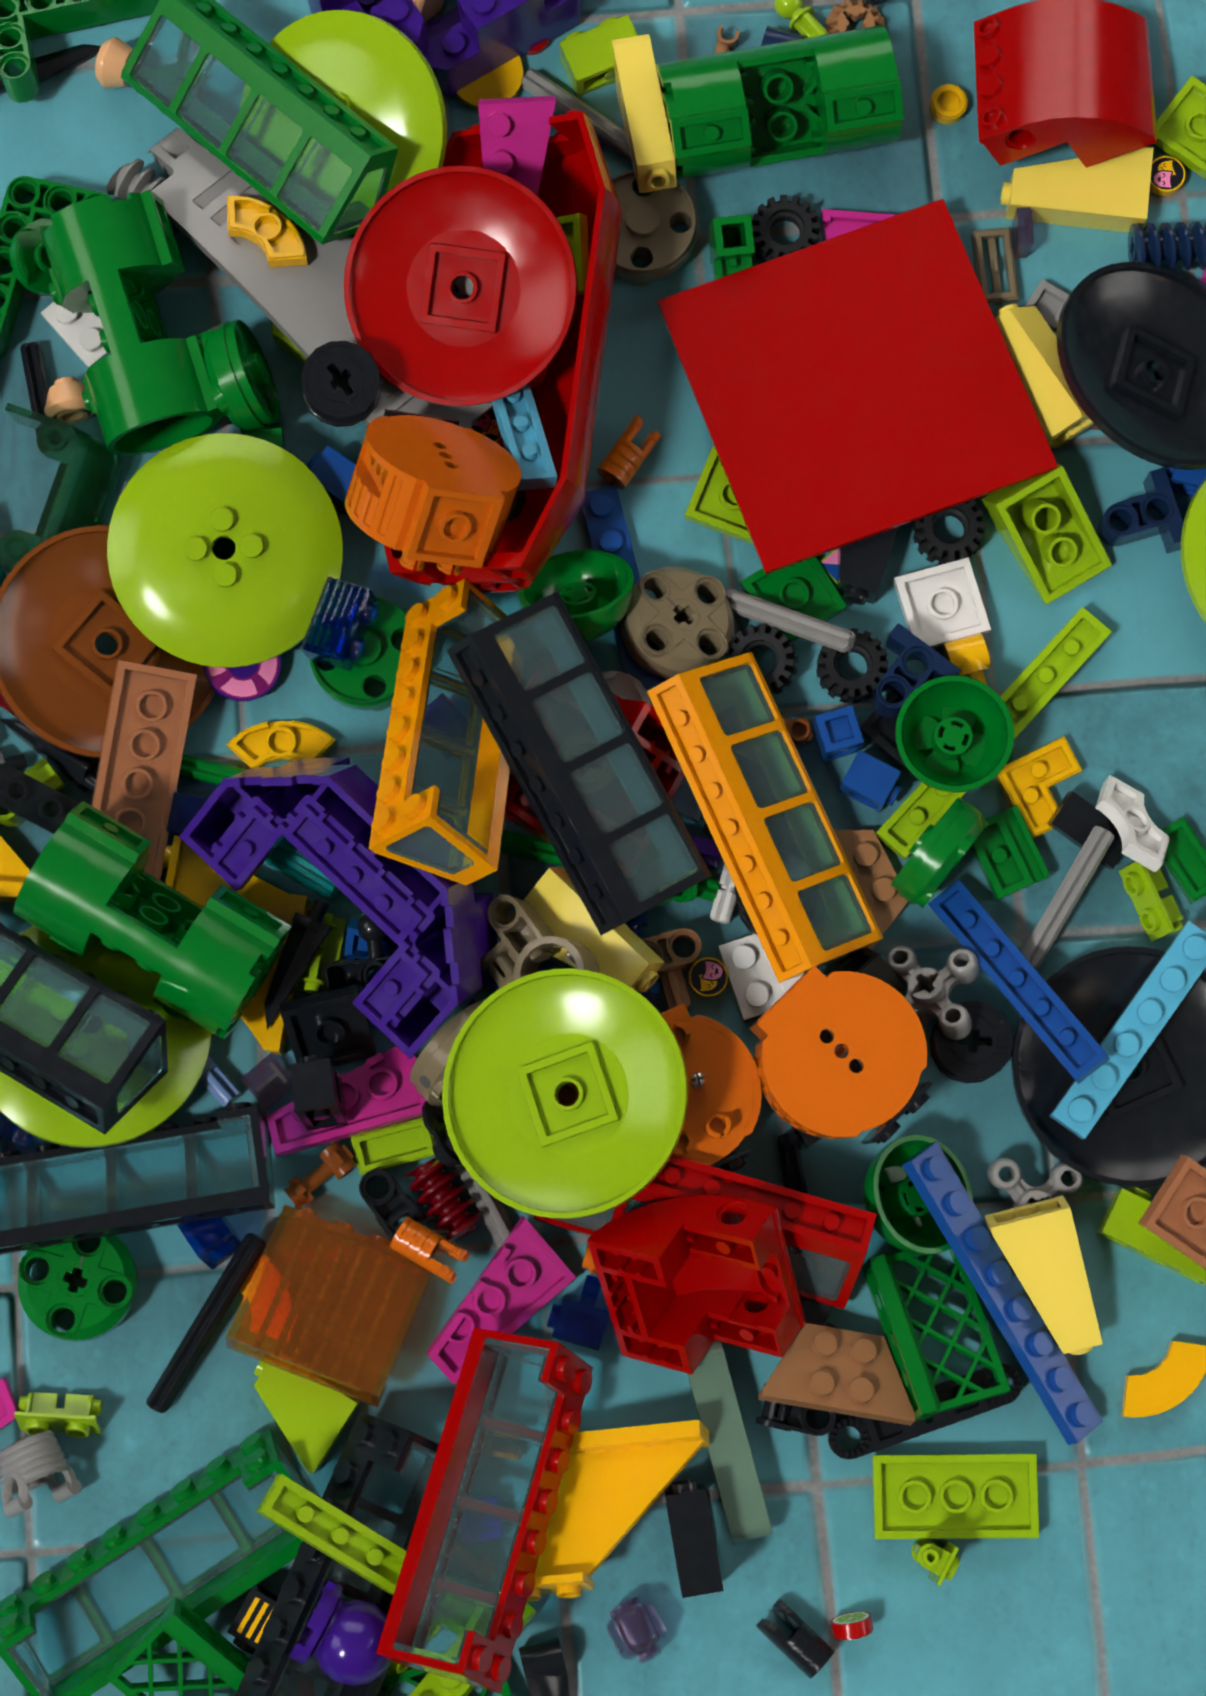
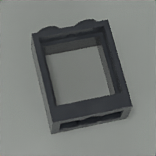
(693, 1538)

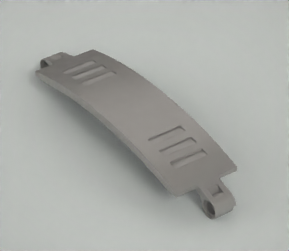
(299, 300)

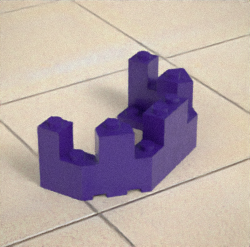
(471, 36)
(328, 816)

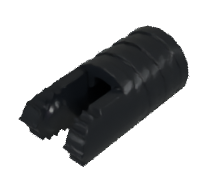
(803, 1646)

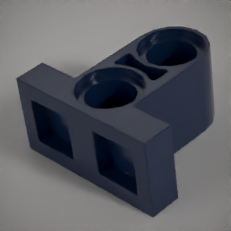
(1138, 523)
(899, 677)

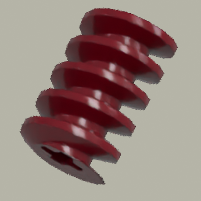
(444, 1200)

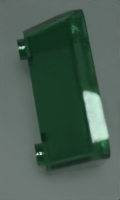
(80, 488)

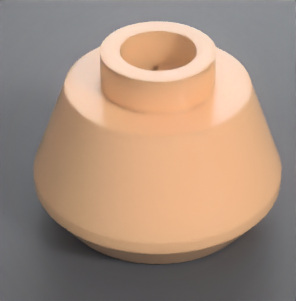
(110, 63)
(66, 401)

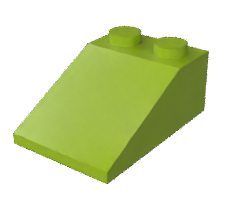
(1048, 533)

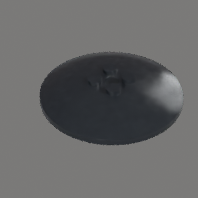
(1114, 330)
(1151, 1115)

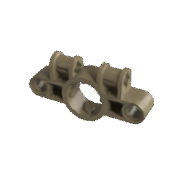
(526, 943)

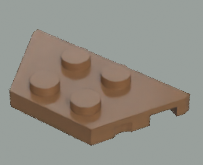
(873, 875)
(840, 1375)

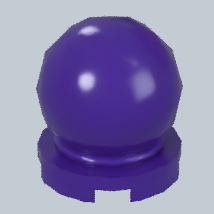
(343, 1638)

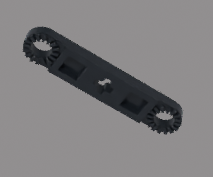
(882, 1434)

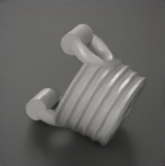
(33, 1464)

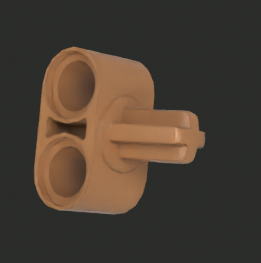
(671, 971)

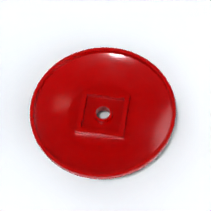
(405, 272)

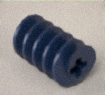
(1168, 244)

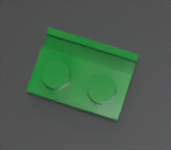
(1008, 854)

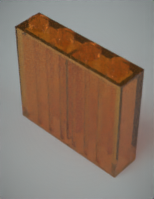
(329, 1305)

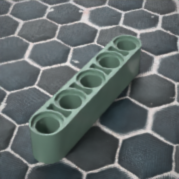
(729, 1448)

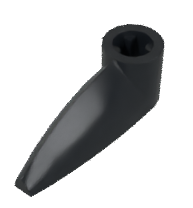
(545, 1668)

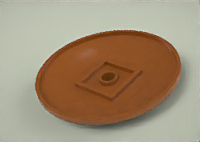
(49, 624)

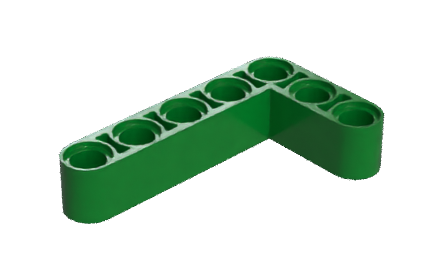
(34, 19)
(12, 217)

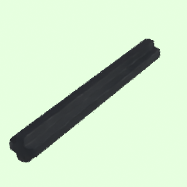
(206, 1322)

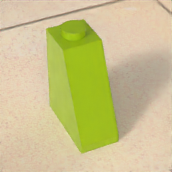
(305, 1412)

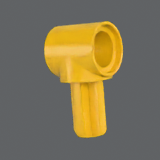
(969, 655)

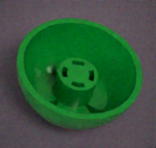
(592, 585)
(973, 724)
(900, 1211)

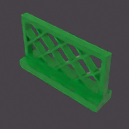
(906, 1347)
(198, 1639)

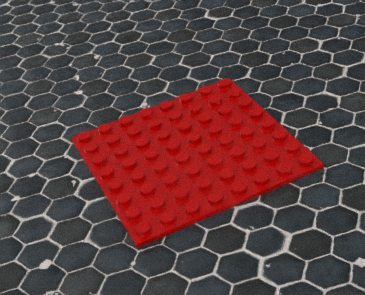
(856, 386)

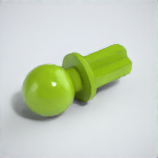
(801, 18)

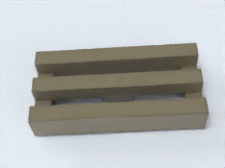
(997, 297)

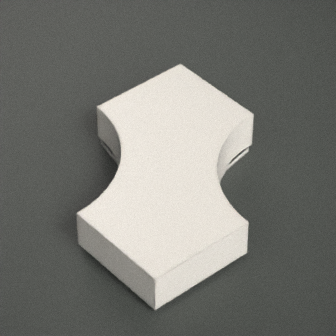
(1139, 835)

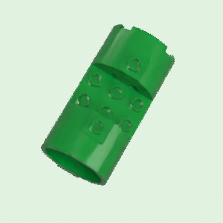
(782, 101)
(112, 264)
(95, 889)

